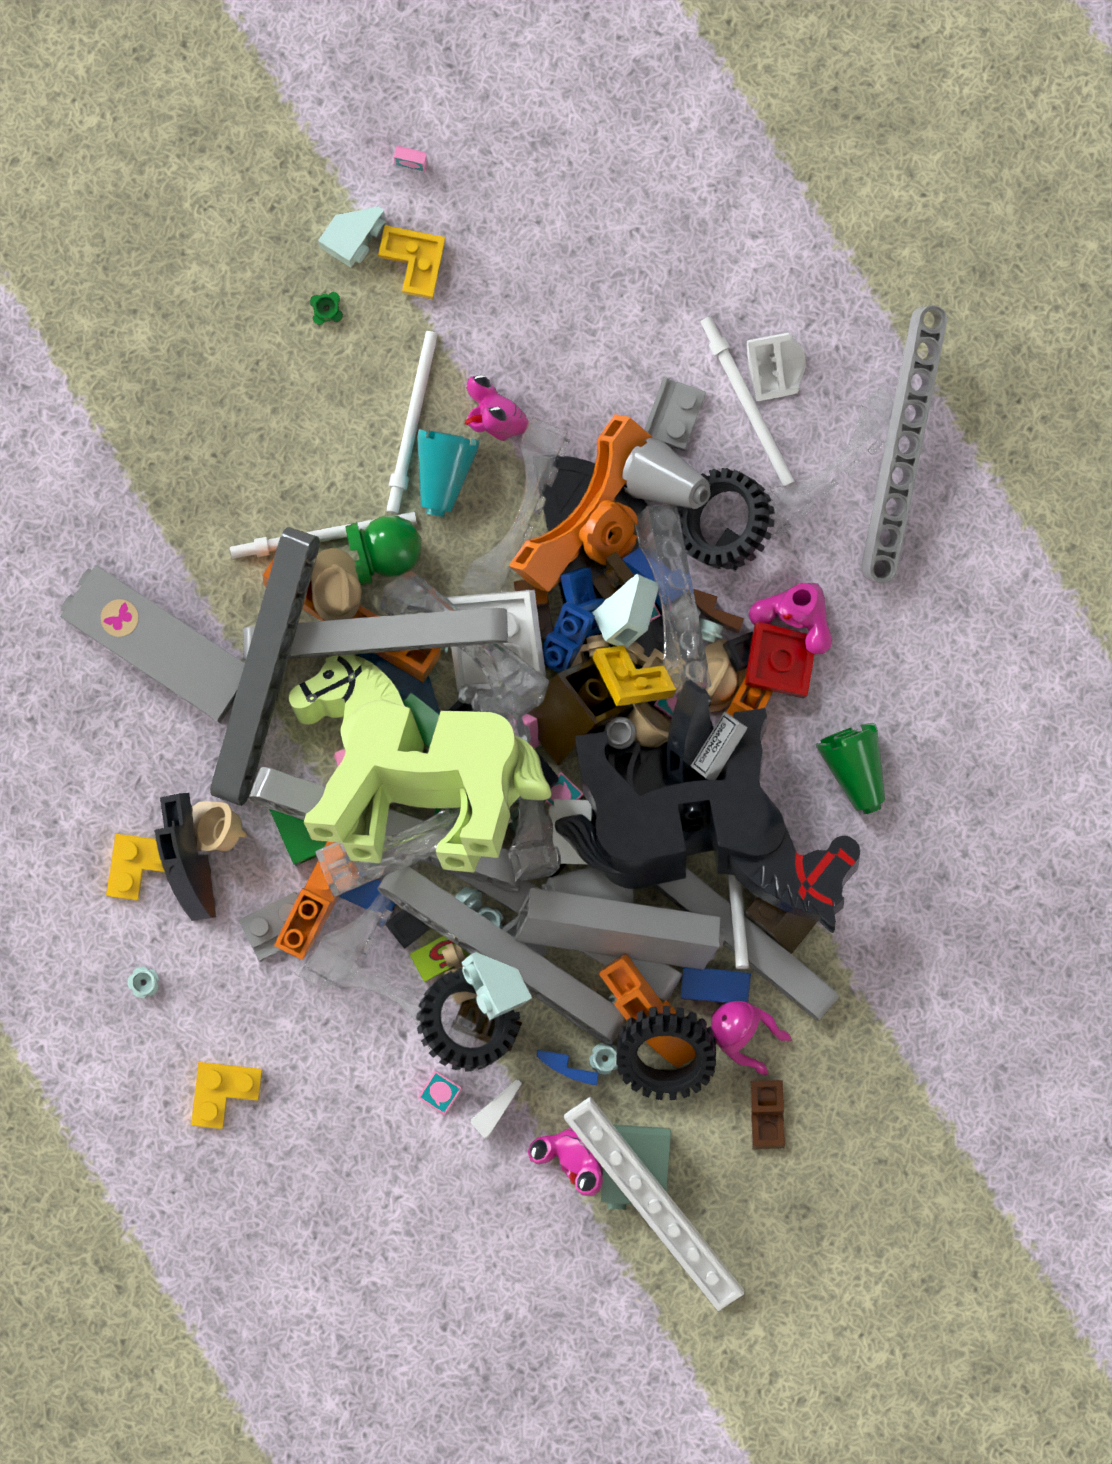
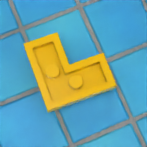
(421, 253)
(630, 684)
(128, 861)
(217, 1083)

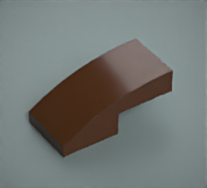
(706, 602)
(767, 1114)

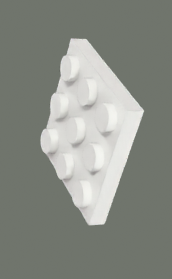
(523, 633)

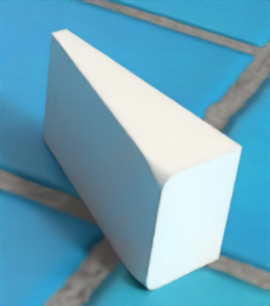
(490, 1114)

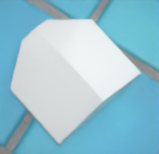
(775, 366)

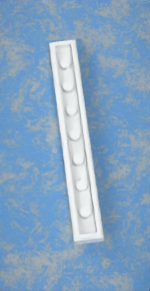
(653, 1203)

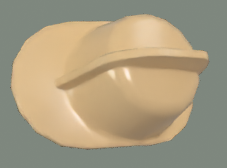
(335, 585)
(723, 676)
(650, 725)
(216, 826)

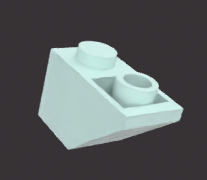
(351, 232)
(627, 611)
(496, 984)

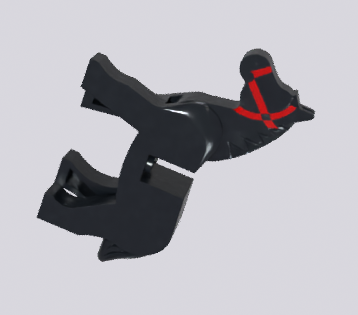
(642, 838)

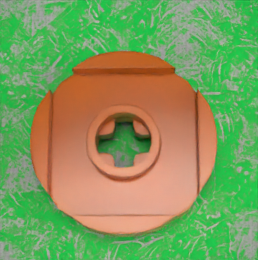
(595, 532)

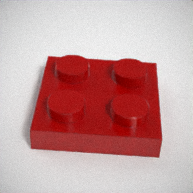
(779, 661)

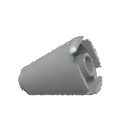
(664, 477)
(588, 883)

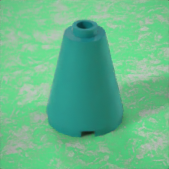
(443, 469)

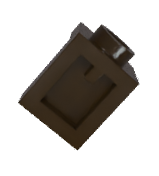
(614, 578)

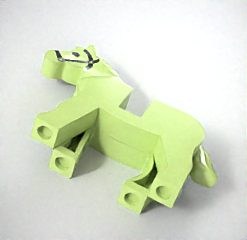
(469, 765)

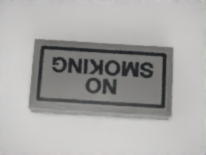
(719, 746)

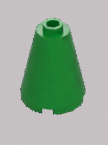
(856, 765)

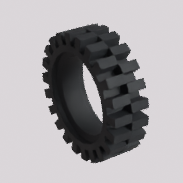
(751, 537)
(443, 1045)
(666, 1081)

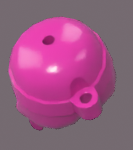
(734, 1027)

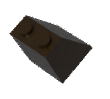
(574, 706)
(780, 925)

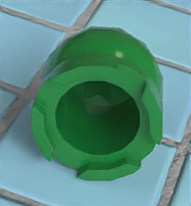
(385, 547)

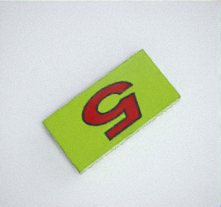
(430, 959)

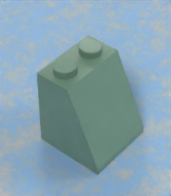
(653, 1149)

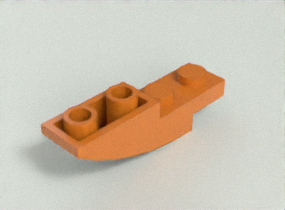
(307, 915)
(635, 995)

